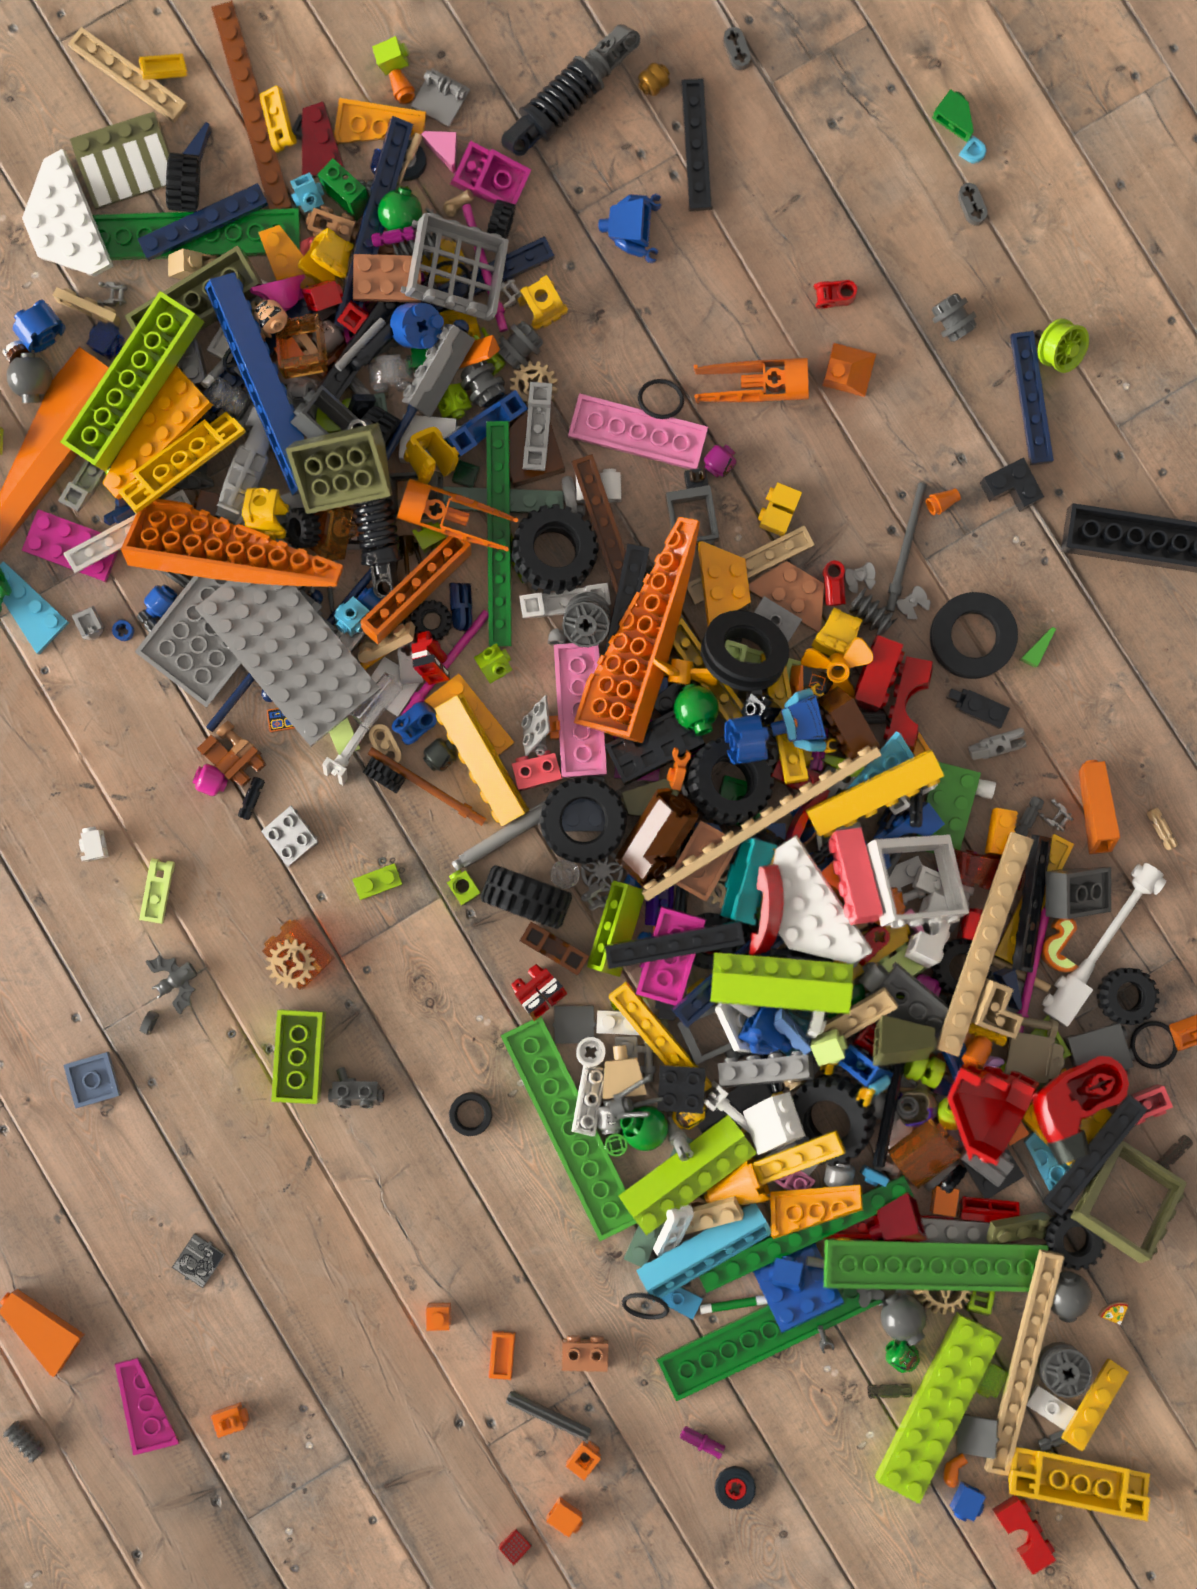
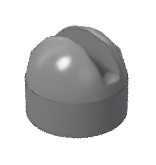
(556, 637)

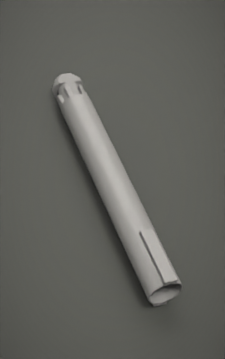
(499, 838)

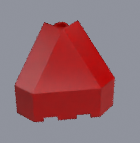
(989, 1108)

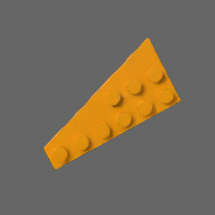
(166, 419)

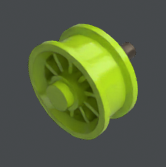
(1062, 345)

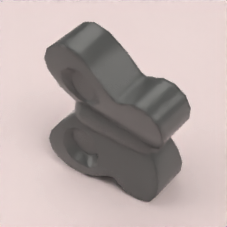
(867, 1295)

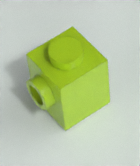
(391, 55)

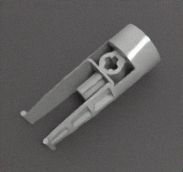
(245, 470)

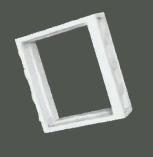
(948, 873)

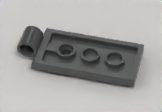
(916, 1006)

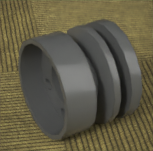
(589, 607)
(1062, 1356)

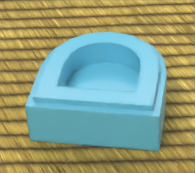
(973, 151)

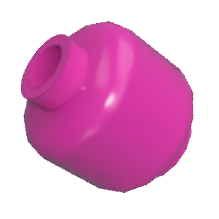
(209, 780)

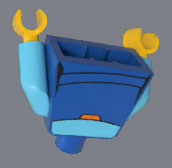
(804, 722)
(862, 1068)

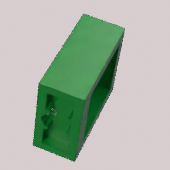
(347, 193)

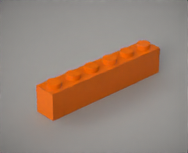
(415, 588)

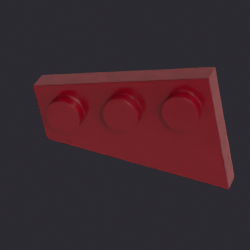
(318, 140)

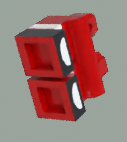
(428, 659)
(542, 983)

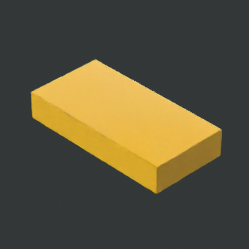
(163, 66)

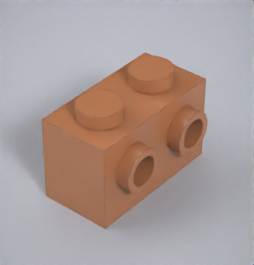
(585, 1354)

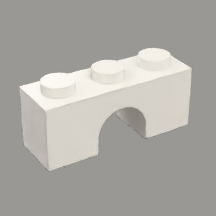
(927, 948)

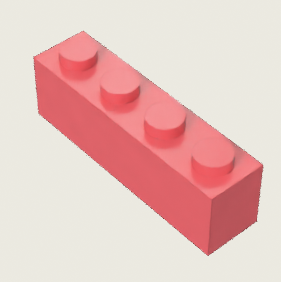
(855, 876)

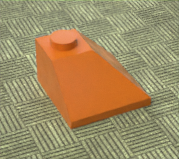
(849, 369)

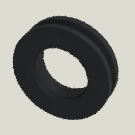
(999, 617)
(731, 670)

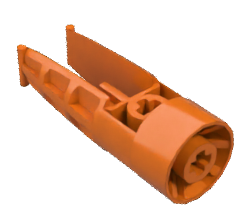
(792, 379)
(416, 502)

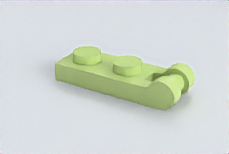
(156, 891)

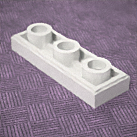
(586, 1113)

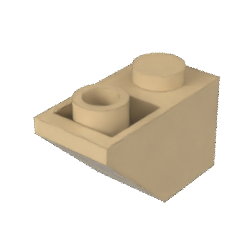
(187, 262)

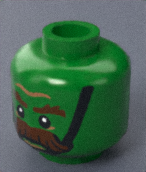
(902, 1356)

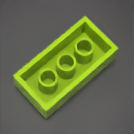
(298, 1056)

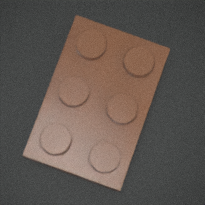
(381, 278)
(703, 880)

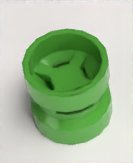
(617, 1141)

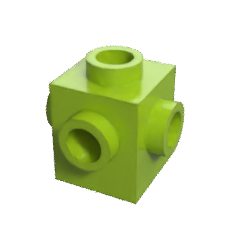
(454, 402)
(493, 663)

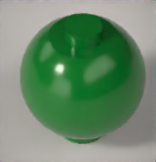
(399, 209)
(696, 709)
(645, 1132)

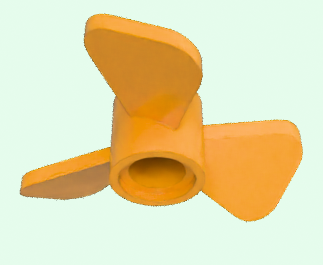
(856, 655)
(682, 672)

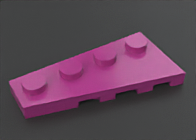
(144, 1415)

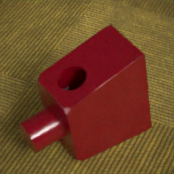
(899, 1221)

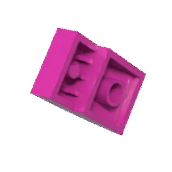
(490, 175)

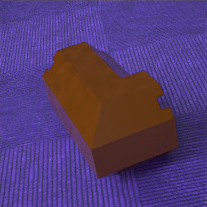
(657, 836)

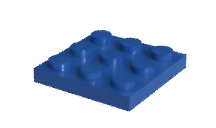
(795, 1306)

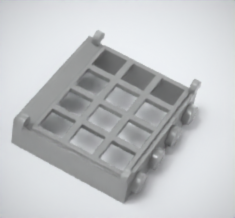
(461, 233)

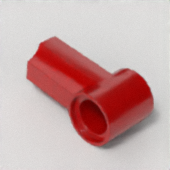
(834, 585)

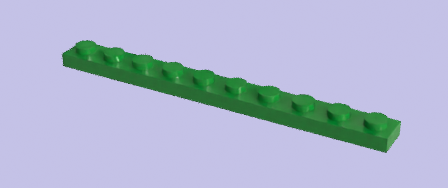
(499, 532)
(769, 1249)

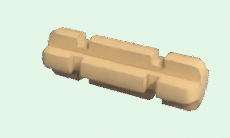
(1162, 829)

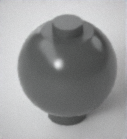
(29, 377)
(1071, 1297)
(904, 1318)

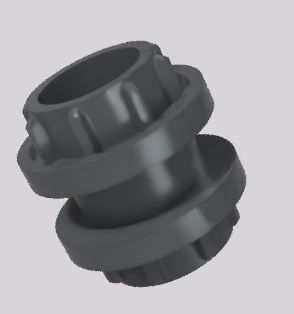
(954, 317)
(520, 345)
(483, 384)

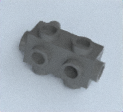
(353, 1092)

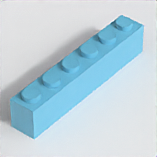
(703, 1252)

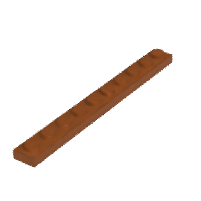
(251, 106)

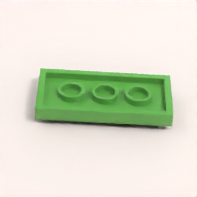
(953, 801)

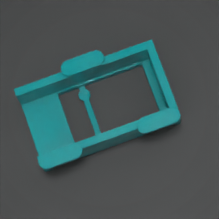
(742, 879)

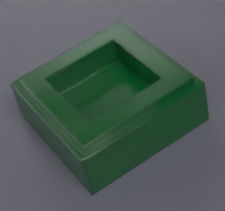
(465, 474)

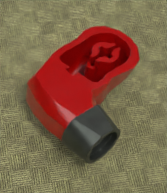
(1074, 1097)

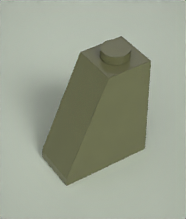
(638, 798)
(902, 1041)

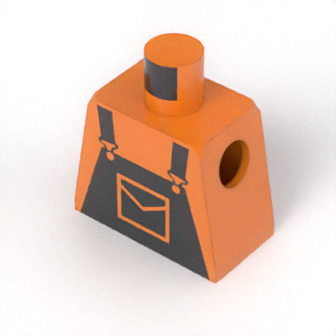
(805, 677)

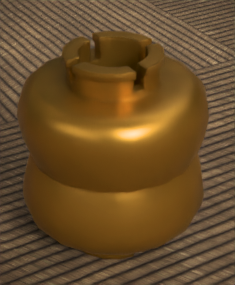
(653, 79)

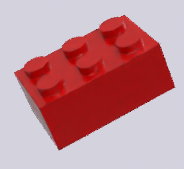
(879, 674)

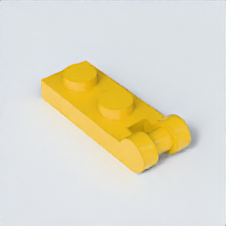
(277, 118)

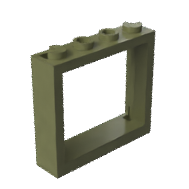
(1164, 1215)

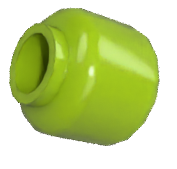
(945, 1115)

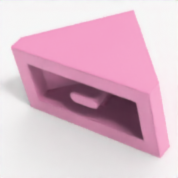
(443, 146)

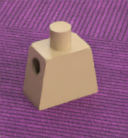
(621, 1074)

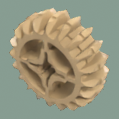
(943, 1303)

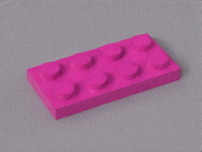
(53, 536)
(667, 978)

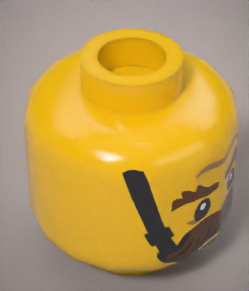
(688, 1120)

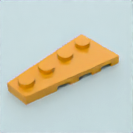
(369, 121)
(809, 1207)

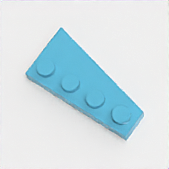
(32, 612)
(892, 754)

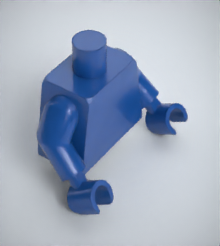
(630, 224)
(762, 1034)

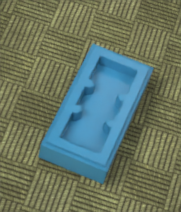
(873, 1176)
(683, 1301)

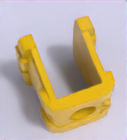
(326, 257)
(545, 311)
(442, 453)
(260, 511)
(837, 633)

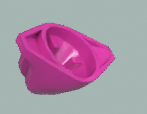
(285, 291)

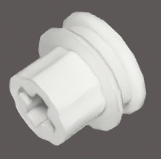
(592, 1043)

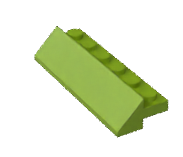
(782, 983)
(680, 1182)

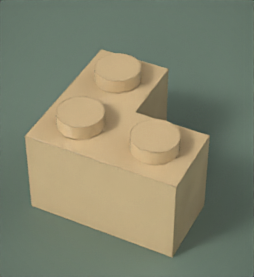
(991, 1010)

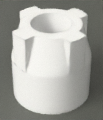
(985, 789)

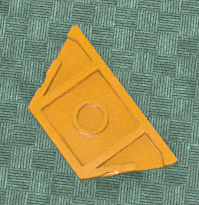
(722, 580)

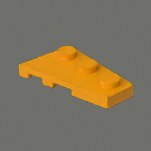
(283, 255)

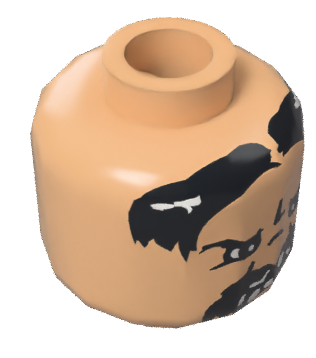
(270, 316)

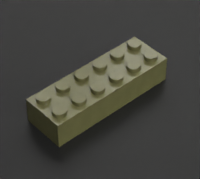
(192, 292)

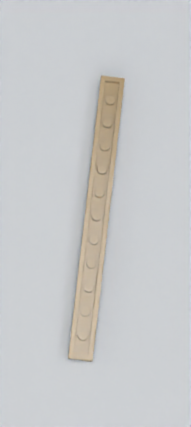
(767, 817)

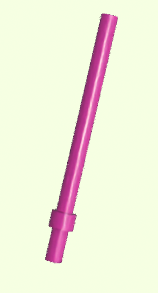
(500, 319)
(453, 654)
(1030, 978)

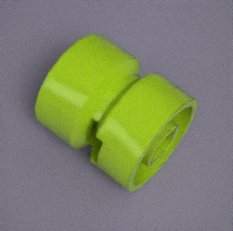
(928, 1070)

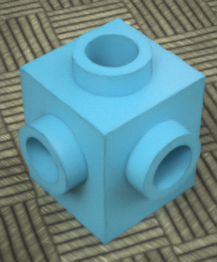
(307, 192)
(349, 616)

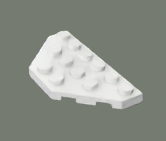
(62, 220)
(812, 912)

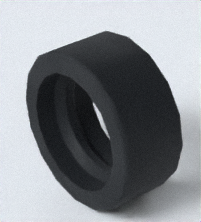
(453, 1116)

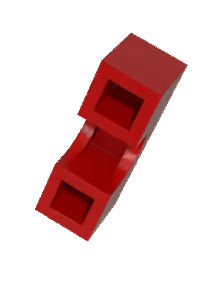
(1035, 1551)

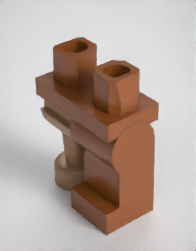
(233, 761)

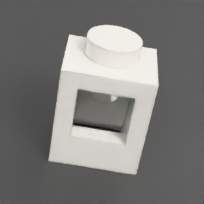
(93, 844)

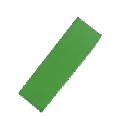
(1036, 652)

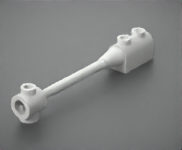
(1072, 989)

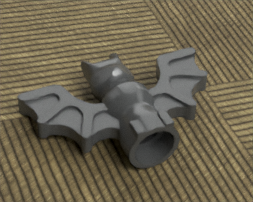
(178, 978)

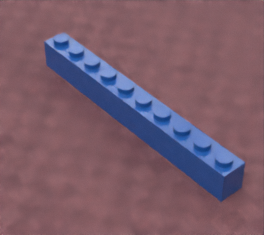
(256, 368)

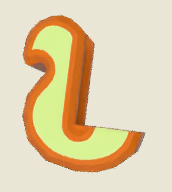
(1055, 944)

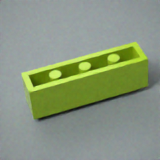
(616, 924)

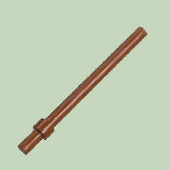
(464, 809)

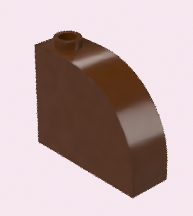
(521, 476)

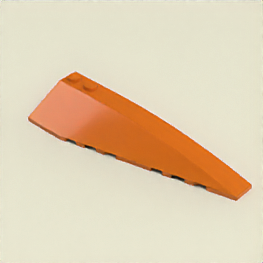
(42, 455)
(194, 543)
(627, 682)

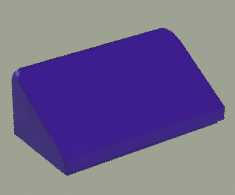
(654, 905)

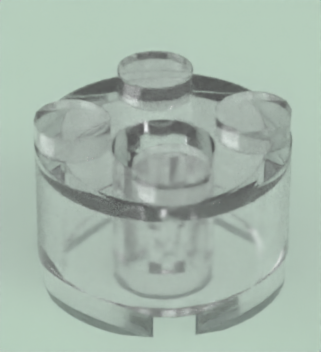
(390, 373)

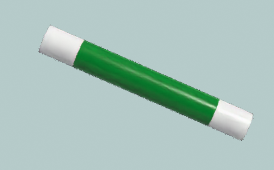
(733, 1304)

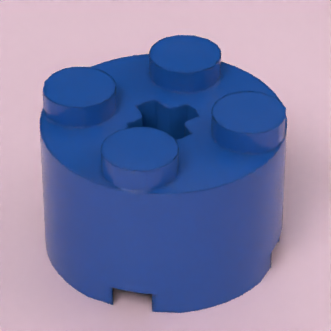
(416, 325)
(38, 326)
(746, 739)

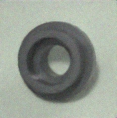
(907, 1101)

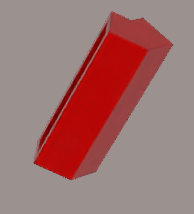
(987, 1209)

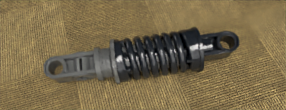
(569, 91)
(378, 536)

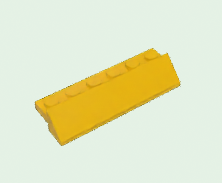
(180, 460)
(1079, 1483)

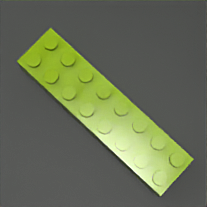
(132, 381)
(938, 1407)

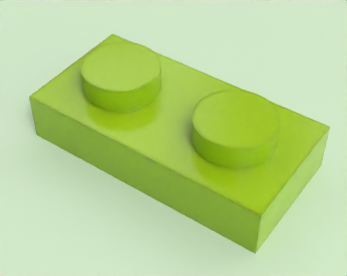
(377, 881)

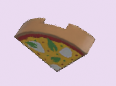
(1114, 1312)

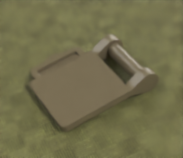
(1034, 1054)

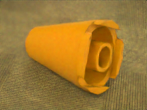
(742, 1184)

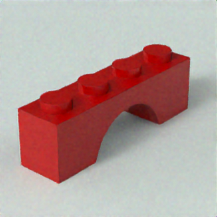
(915, 677)

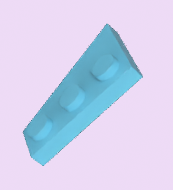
(1045, 1160)

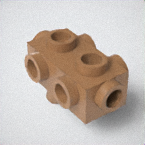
(342, 226)

